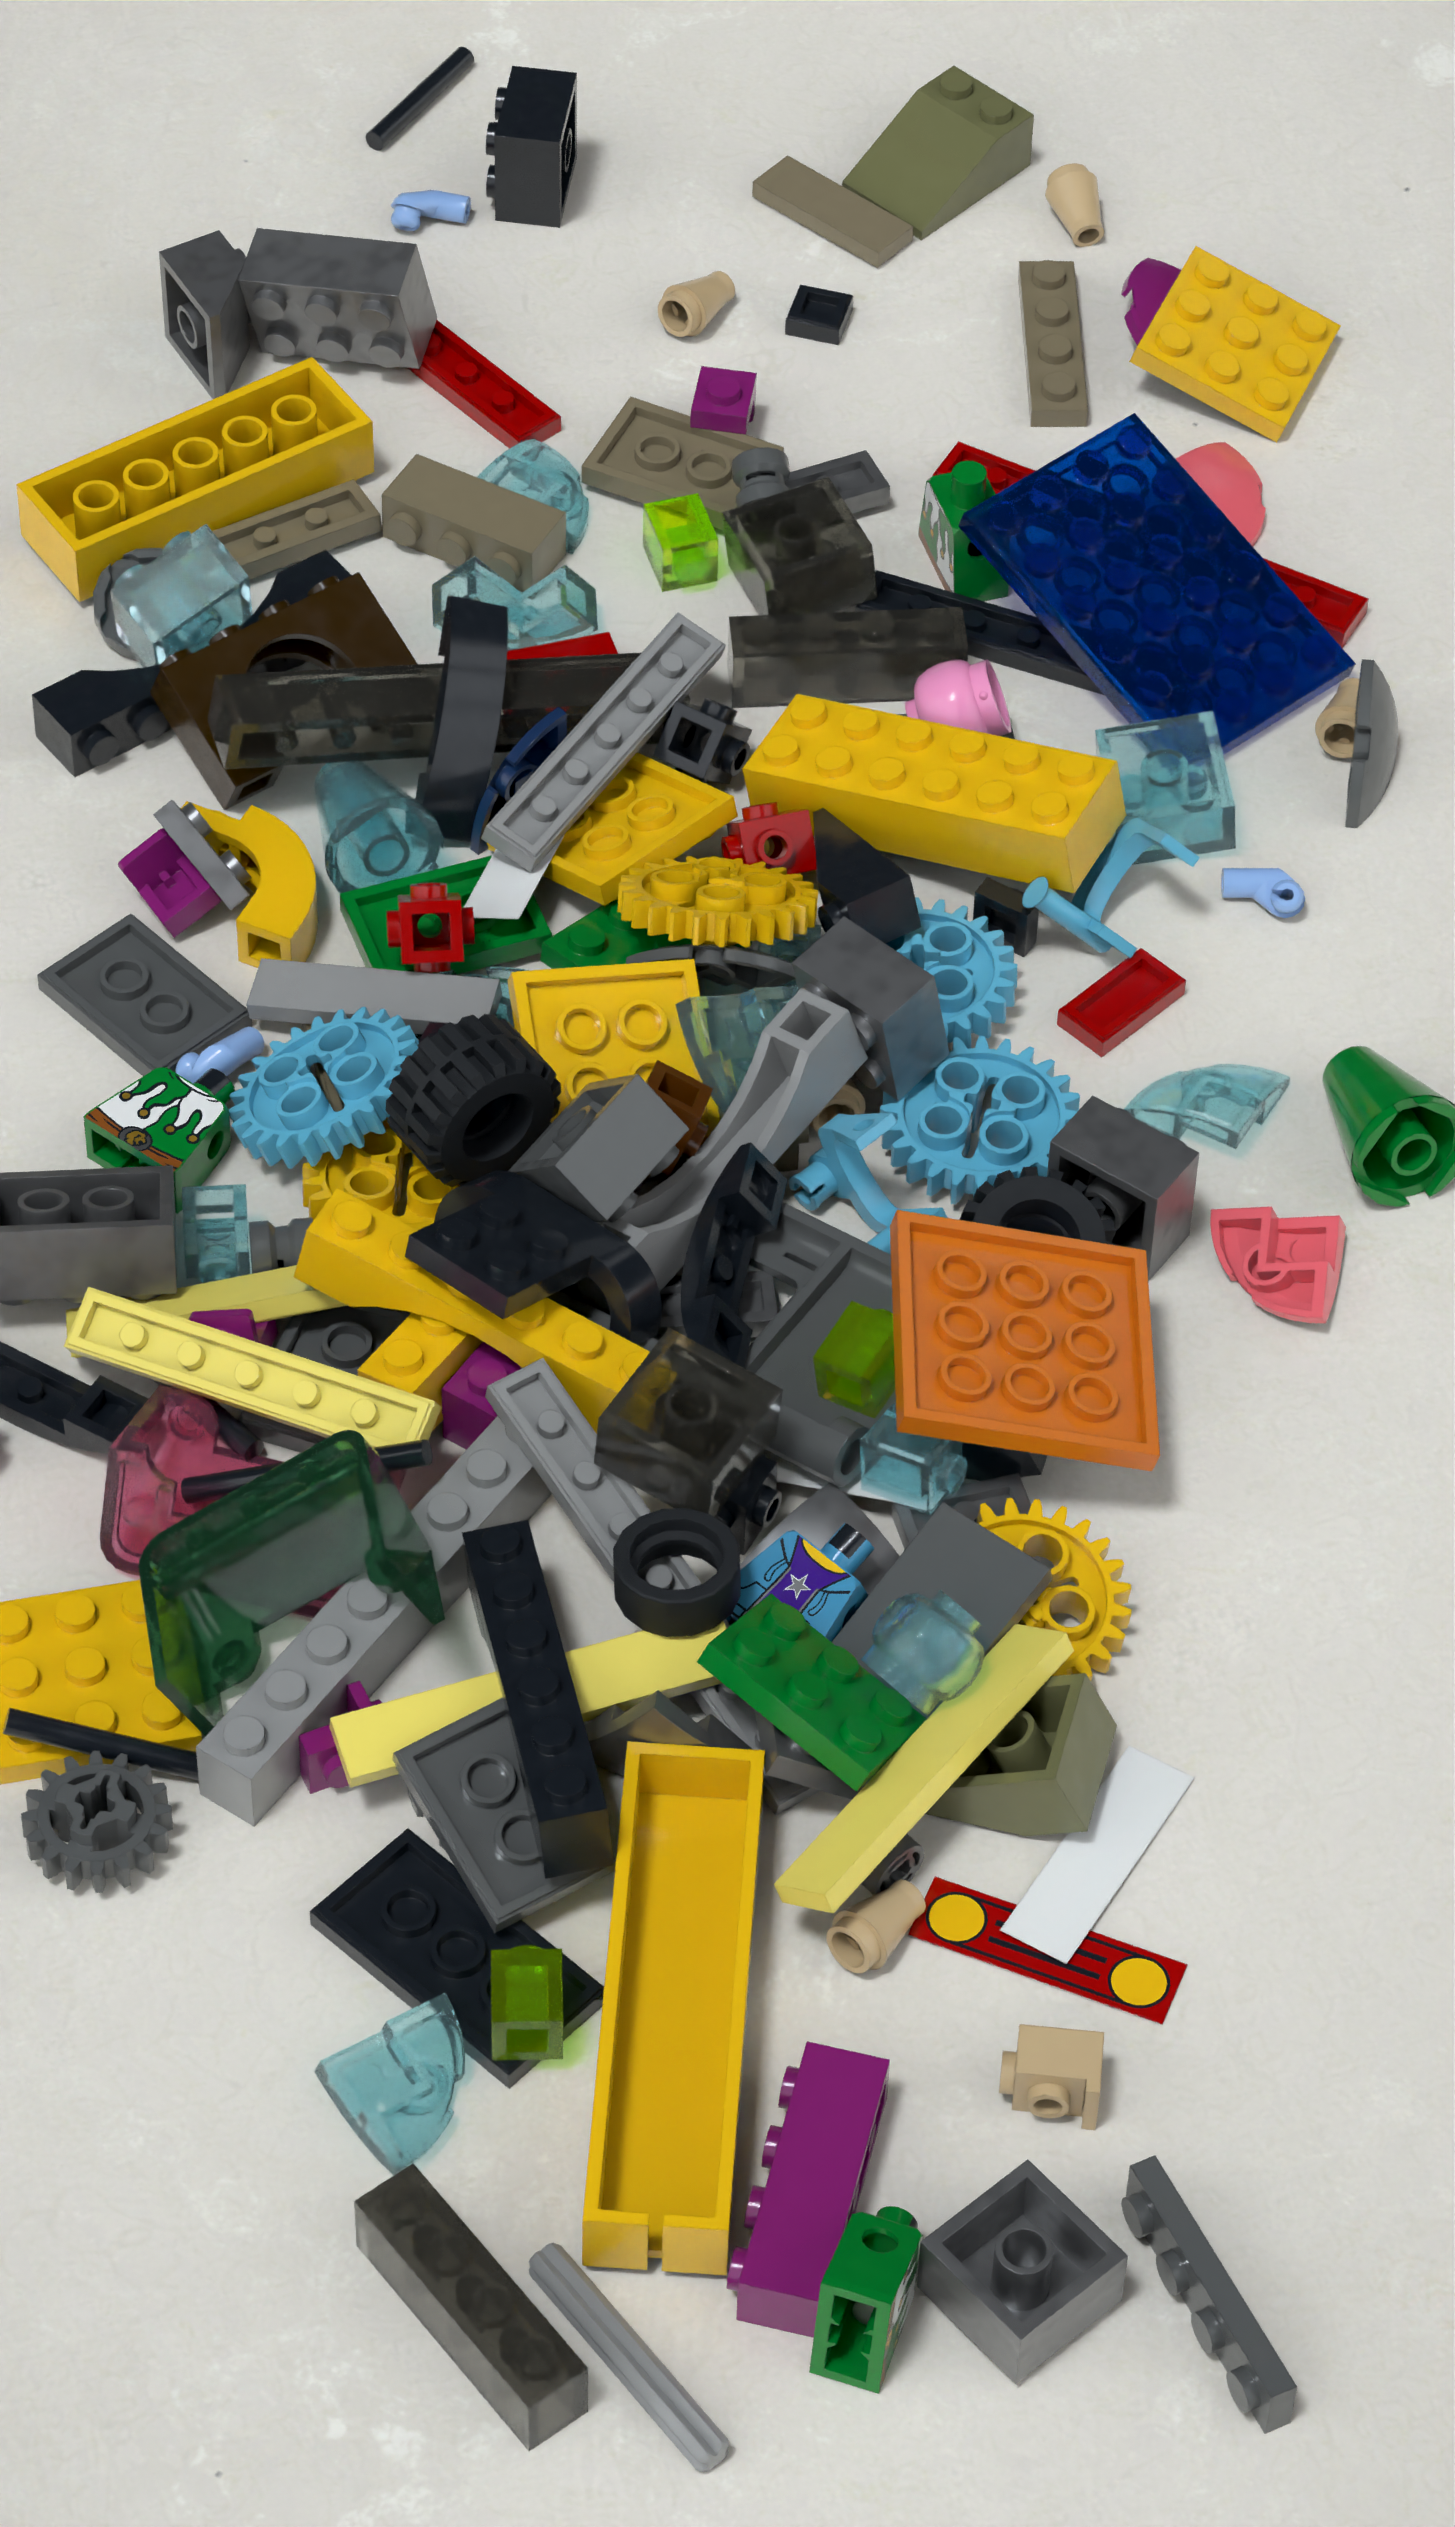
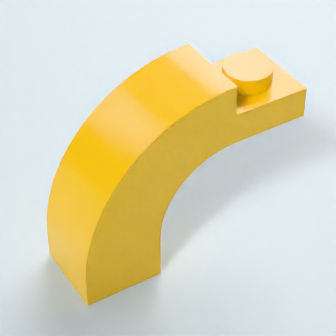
(283, 912)

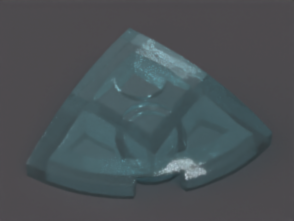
(546, 477)
(726, 1032)
(1210, 1100)
(399, 2082)

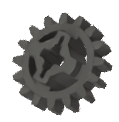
(97, 1821)

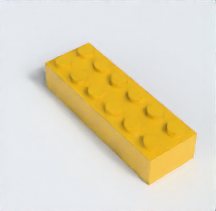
(196, 469)
(941, 790)

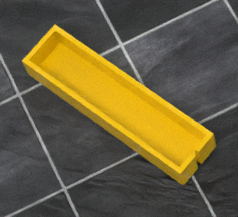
(674, 2010)

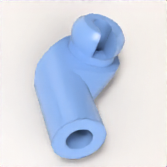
(429, 203)
(1267, 886)
(223, 1055)

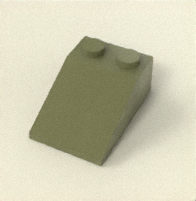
(944, 152)
(1041, 1767)

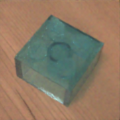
(180, 598)
(1174, 781)

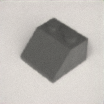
(604, 1147)

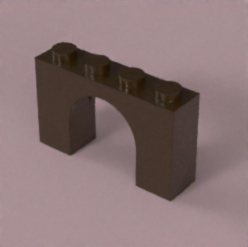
(331, 628)

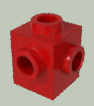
(786, 831)
(434, 951)

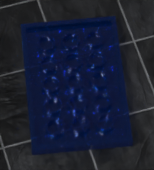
(1155, 588)

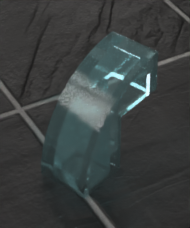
(545, 613)

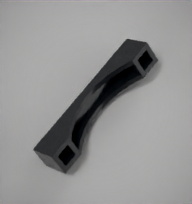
(107, 713)
(539, 1699)

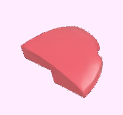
(1230, 484)
(1281, 1262)

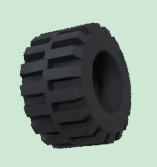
(472, 1099)
(1040, 1206)

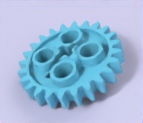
(969, 965)
(947, 1107)
(284, 1108)

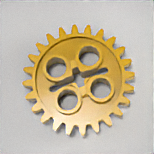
(717, 901)
(376, 1179)
(1096, 1598)

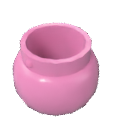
(961, 697)

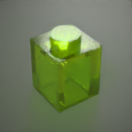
(680, 542)
(857, 1360)
(526, 2003)

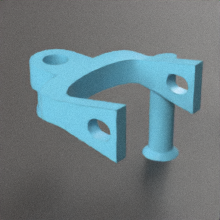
(1085, 911)
(842, 1173)

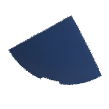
(517, 769)

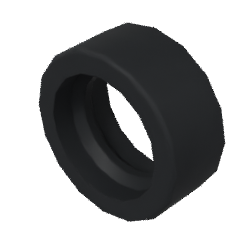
(677, 1610)

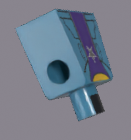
(808, 1578)

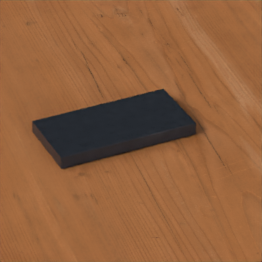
(425, 1936)

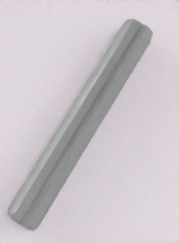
(628, 2357)

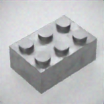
(338, 298)
(87, 1231)

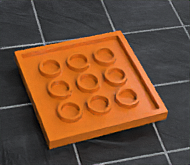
(1023, 1341)

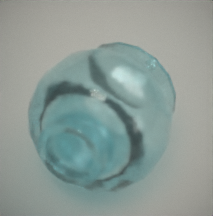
(926, 1649)

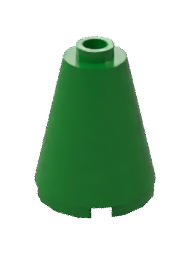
(1390, 1127)

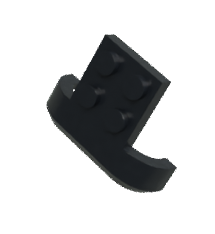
(518, 1244)

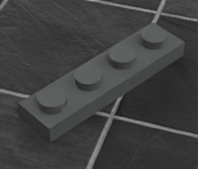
(1218, 2310)

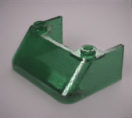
(269, 1553)

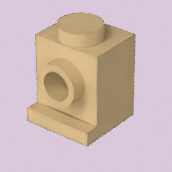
(1055, 2072)

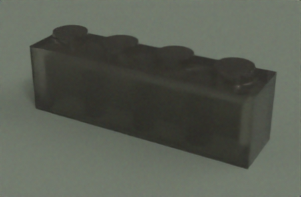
(839, 654)
(471, 2307)

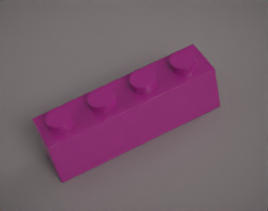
(811, 2186)

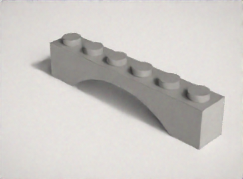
(793, 1075)

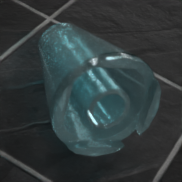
(371, 827)

